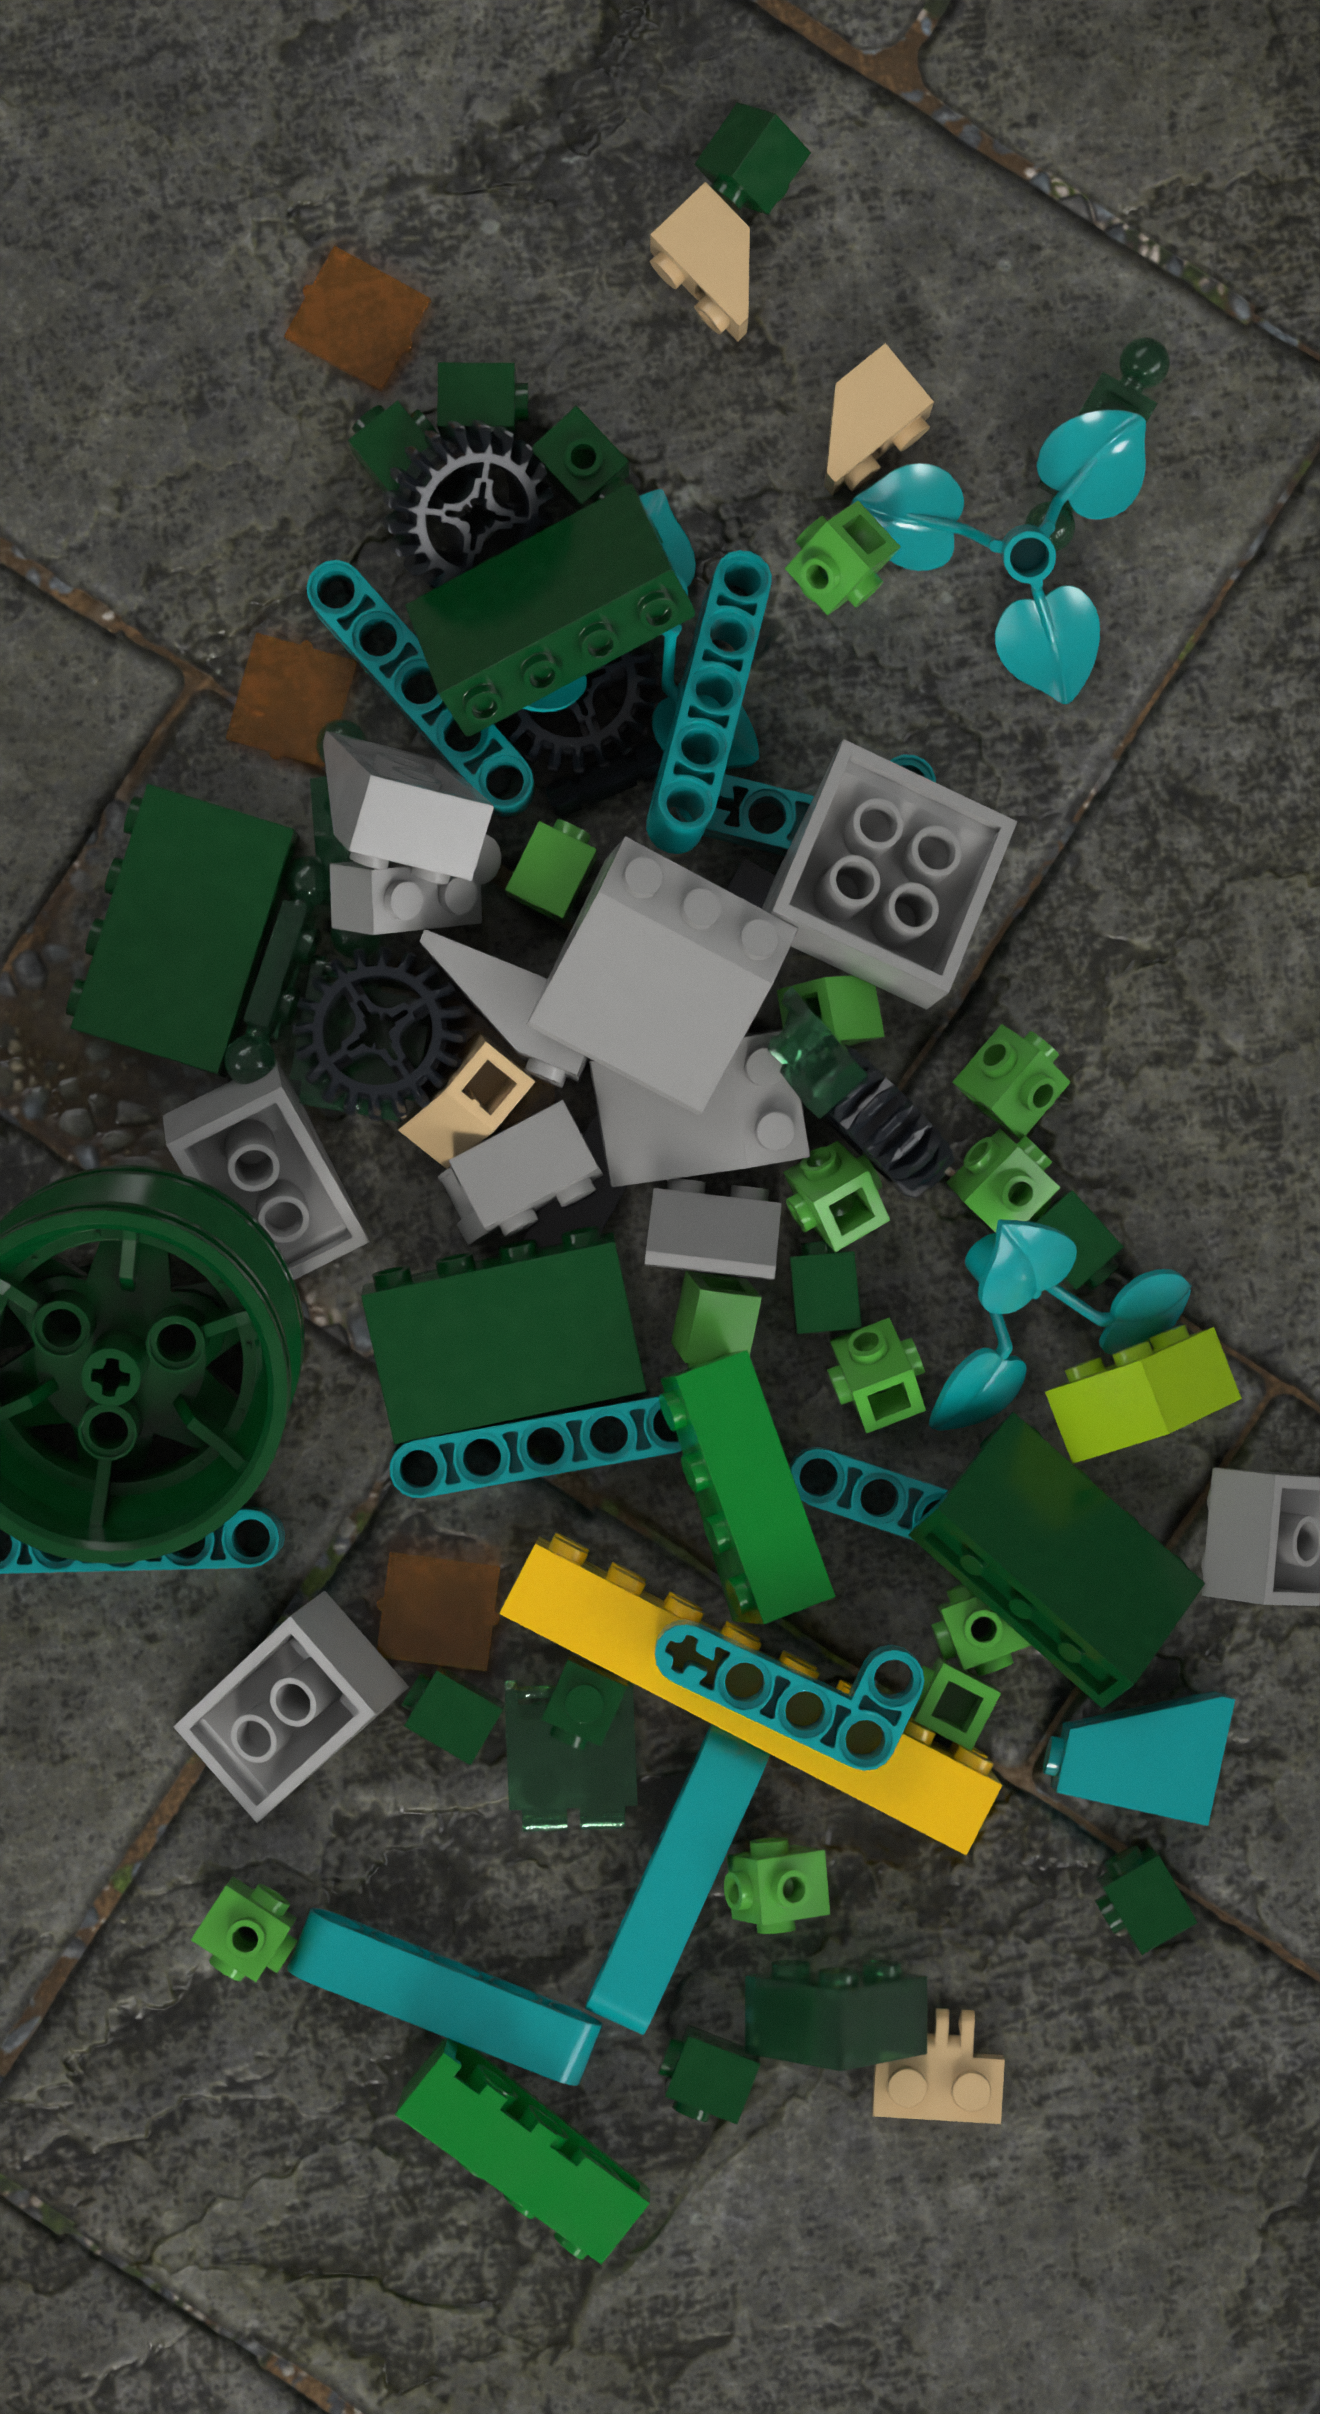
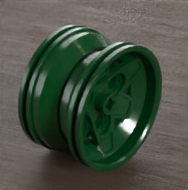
(106, 1501)

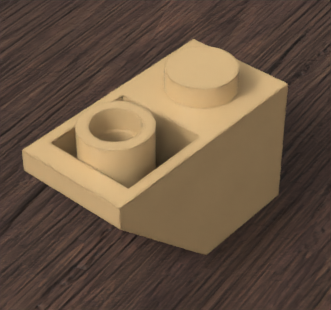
(707, 253)
(871, 413)
(470, 1103)

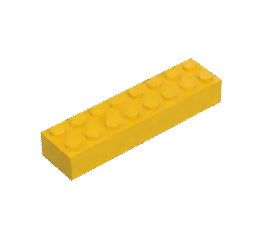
(617, 1627)

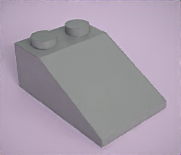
(404, 809)
(506, 1000)
(746, 1123)
(270, 1160)
(290, 1705)

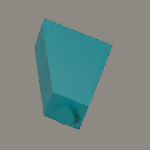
(1146, 1757)

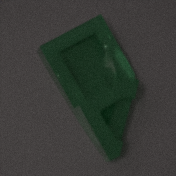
(813, 1057)

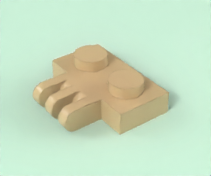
(945, 2082)

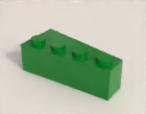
(744, 1490)
(522, 2150)

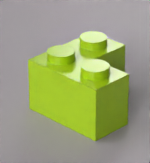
(1142, 1393)

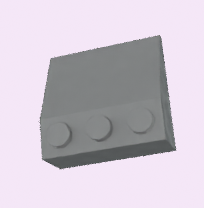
(889, 875)
(661, 975)

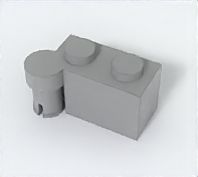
(397, 901)
(518, 1173)

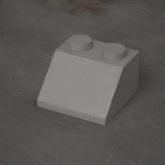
(713, 1231)
(1263, 1538)

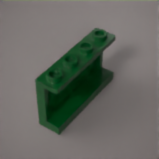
(549, 610)
(182, 929)
(502, 1335)
(1058, 1561)

